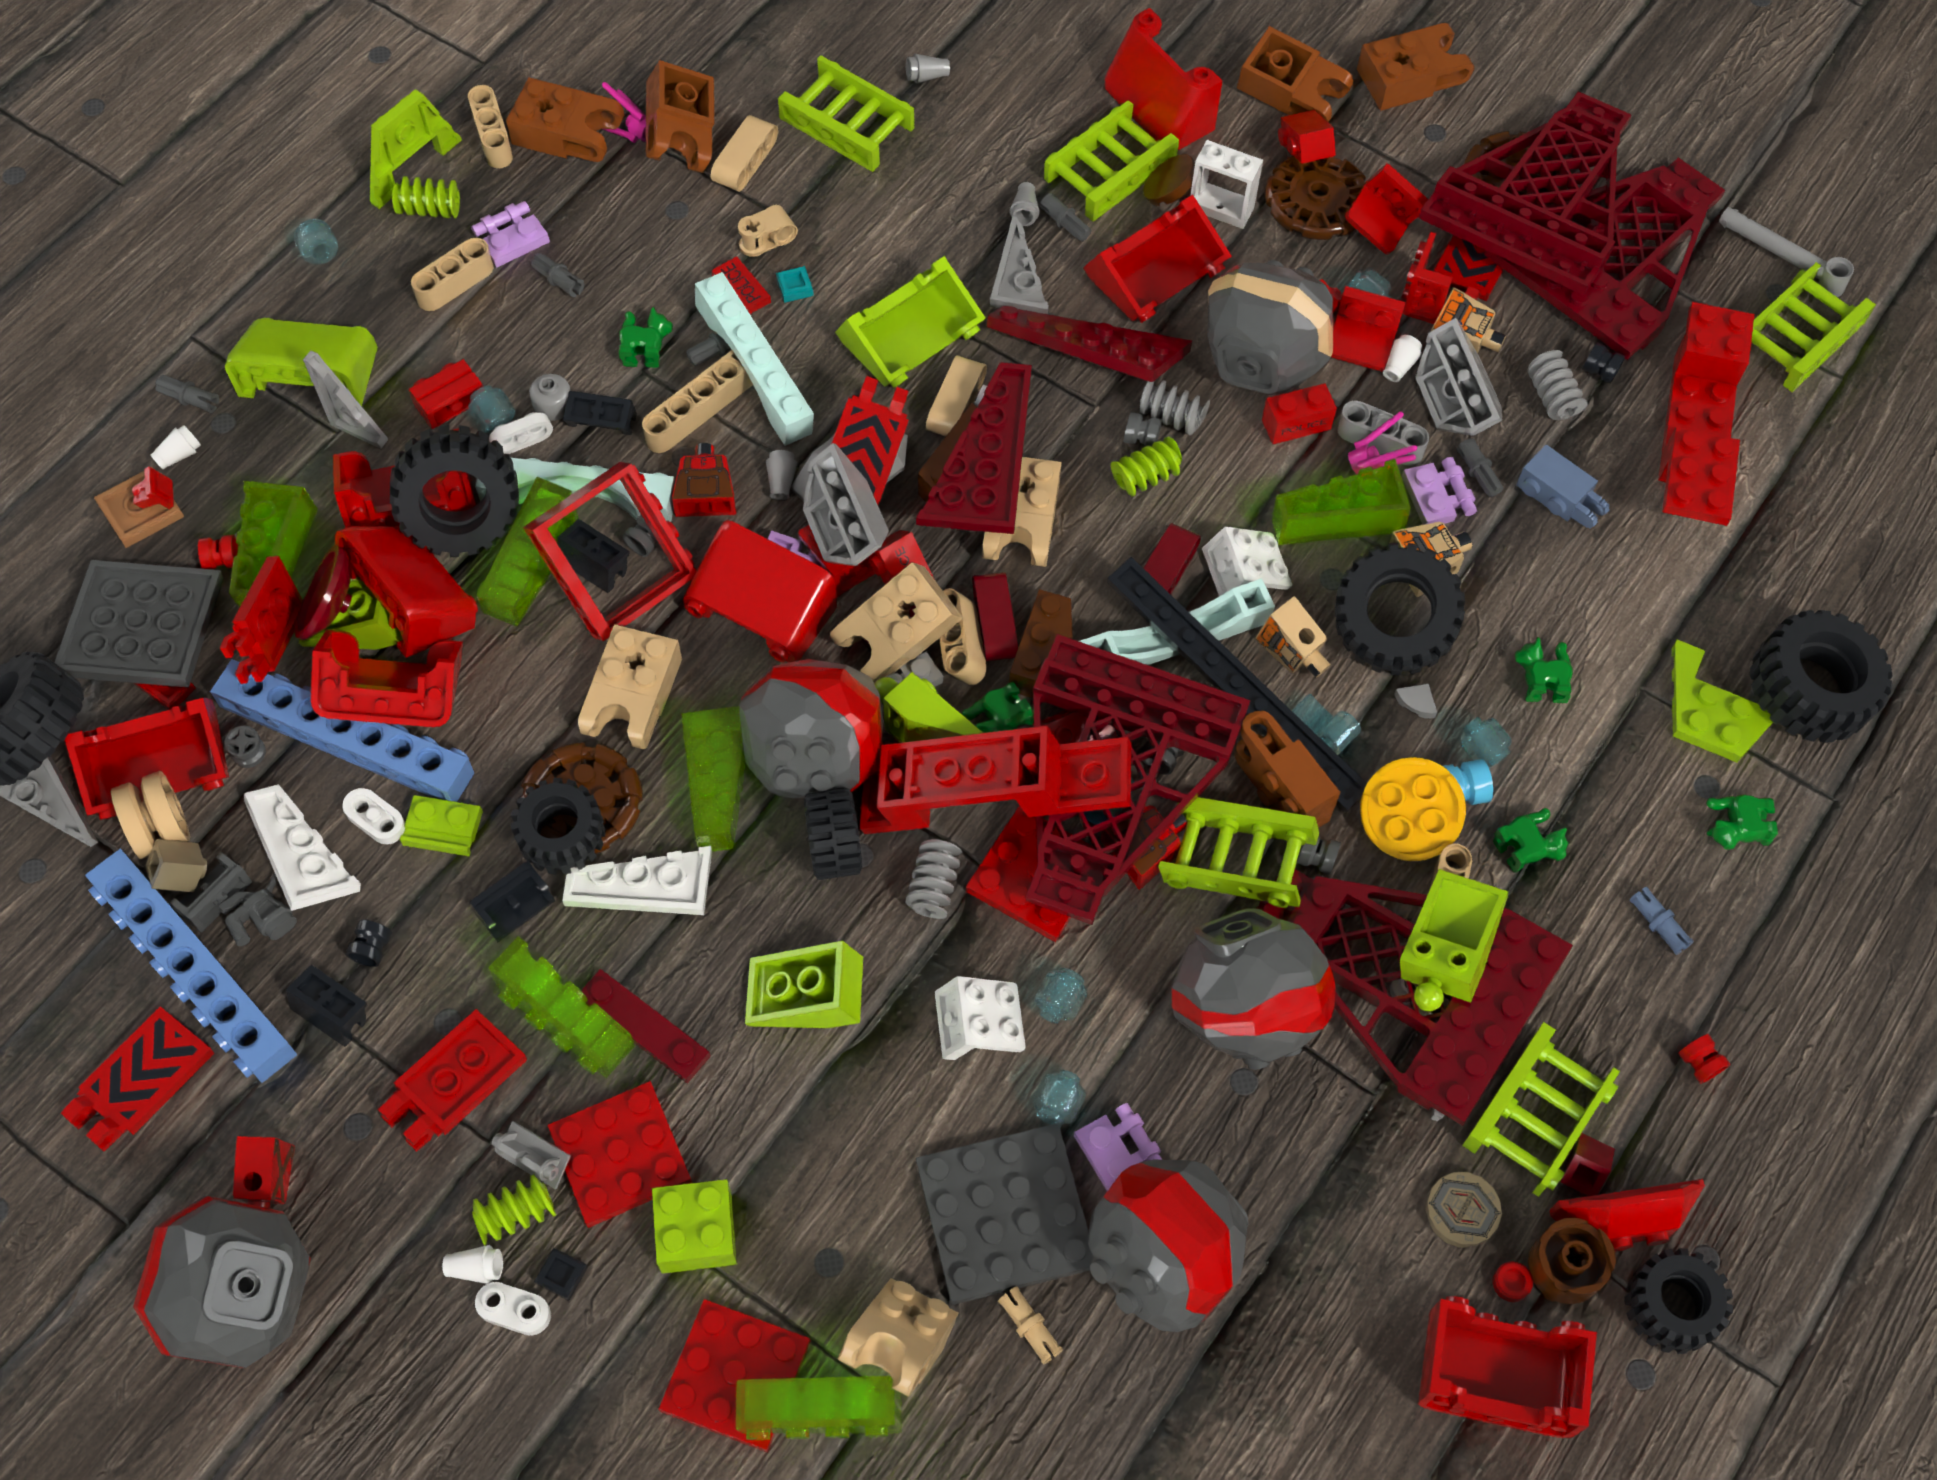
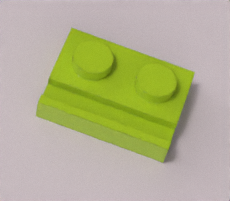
(441, 825)

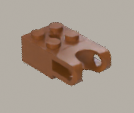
(1412, 66)
(1292, 76)
(680, 114)
(562, 120)
(1284, 771)

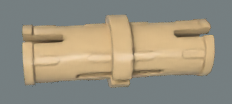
(1030, 1325)

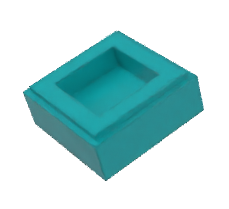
(794, 284)

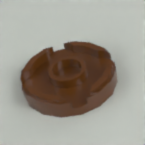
(1170, 180)

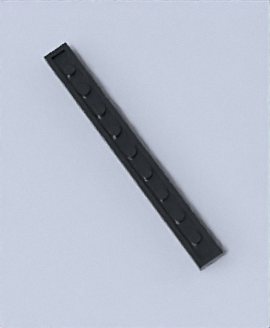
(1226, 671)

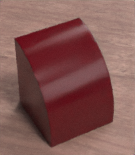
(1588, 1165)

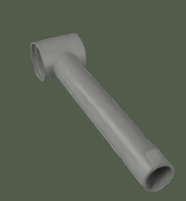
(1832, 275)

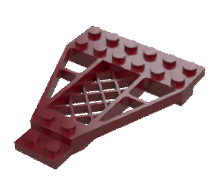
(1521, 225)
(1609, 306)
(1147, 704)
(1468, 1037)

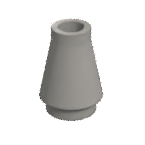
(925, 68)
(1025, 204)
(781, 470)

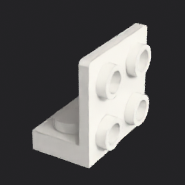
(1245, 556)
(978, 1016)

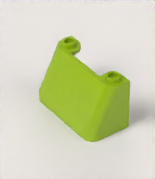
(912, 324)
(276, 352)

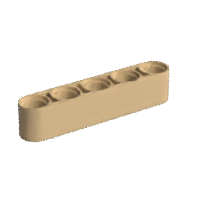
(721, 383)

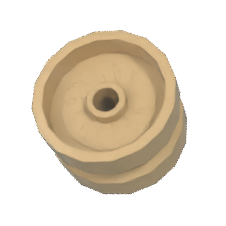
(149, 813)

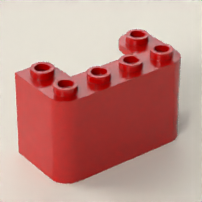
(1507, 1370)

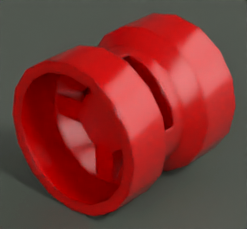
(217, 552)
(1702, 1050)

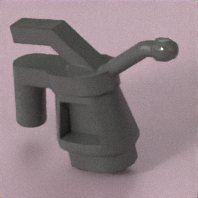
(267, 913)

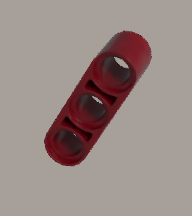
(1172, 556)
(995, 616)

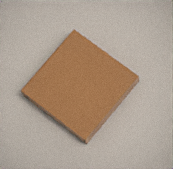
(130, 520)

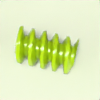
(426, 198)
(1146, 465)
(511, 1209)

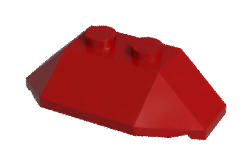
(1634, 1214)

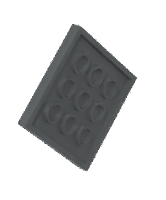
(139, 623)
(1005, 1213)

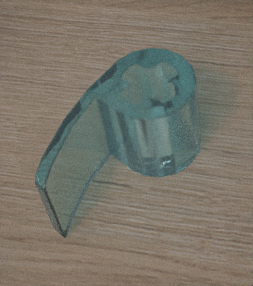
(1334, 731)

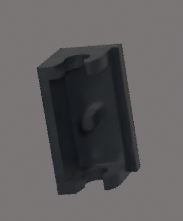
(599, 411)
(593, 554)
(512, 901)
(326, 1004)

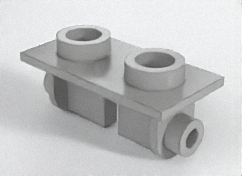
(532, 1154)

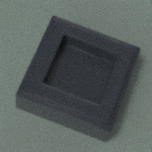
(561, 1274)

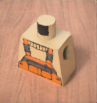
(1474, 318)
(1437, 538)
(1294, 638)

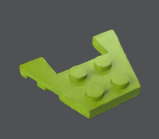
(402, 134)
(1709, 714)

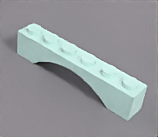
(778, 393)
(576, 476)
(1223, 617)

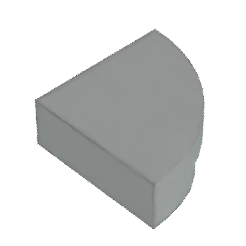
(1417, 699)

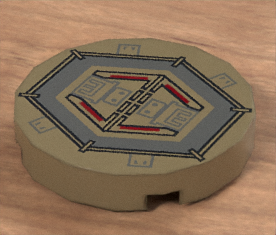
(1463, 1209)

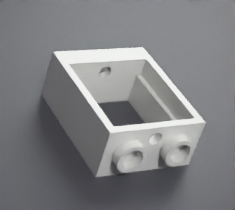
(1241, 166)

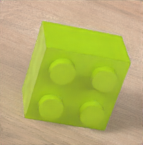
(694, 1226)

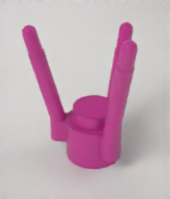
(635, 121)
(1368, 456)

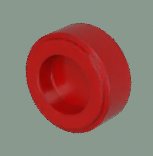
(1512, 1281)

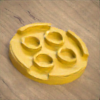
(1413, 809)

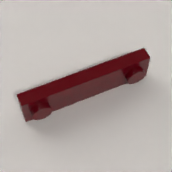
(647, 1027)

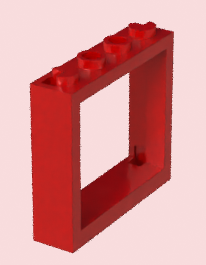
(663, 530)

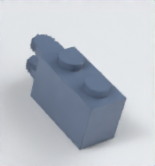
(1562, 487)

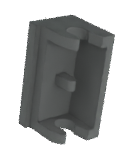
(201, 906)

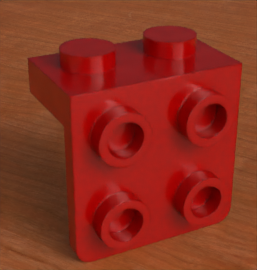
(1385, 208)

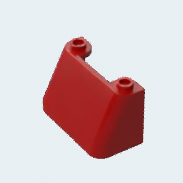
(1160, 90)
(1159, 260)
(365, 493)
(409, 584)
(763, 590)
(382, 689)
(177, 741)

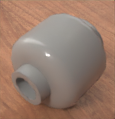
(550, 395)

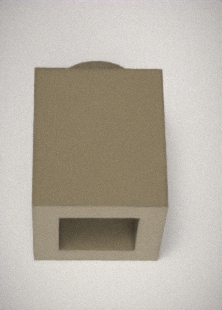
(175, 865)

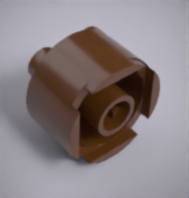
(1579, 1243)

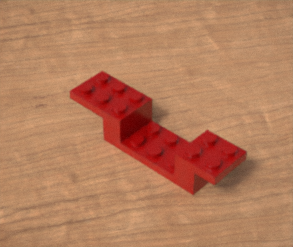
(1697, 443)
(991, 768)

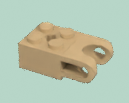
(1034, 512)
(887, 623)
(631, 683)
(900, 1334)

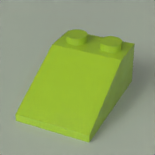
(364, 619)
(805, 987)

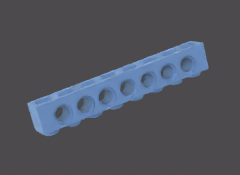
(442, 783)
(120, 875)

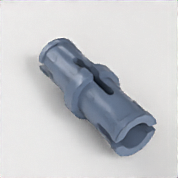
(1661, 920)

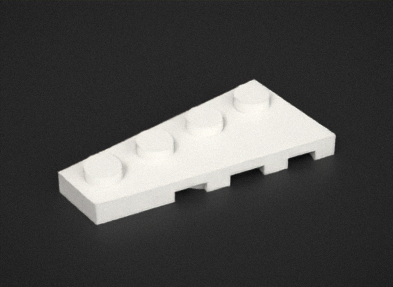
(296, 852)
(652, 885)

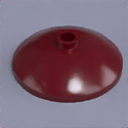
(325, 595)

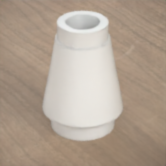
(1402, 357)
(175, 447)
(475, 1264)

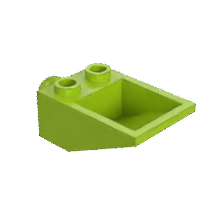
(917, 712)
(1452, 939)

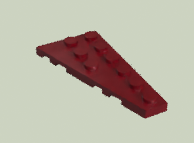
(1117, 348)
(984, 467)

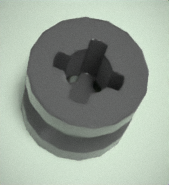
(241, 738)

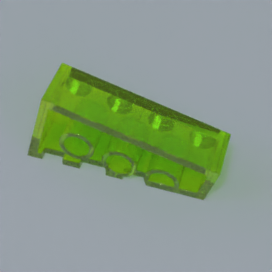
(1343, 508)
(273, 524)
(519, 568)
(714, 773)
(560, 1009)
(818, 1406)

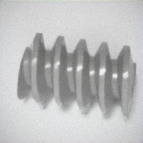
(1556, 386)
(1173, 407)
(931, 878)

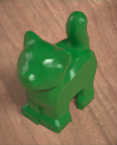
(643, 340)
(1545, 674)
(1002, 709)
(1746, 820)
(1528, 842)

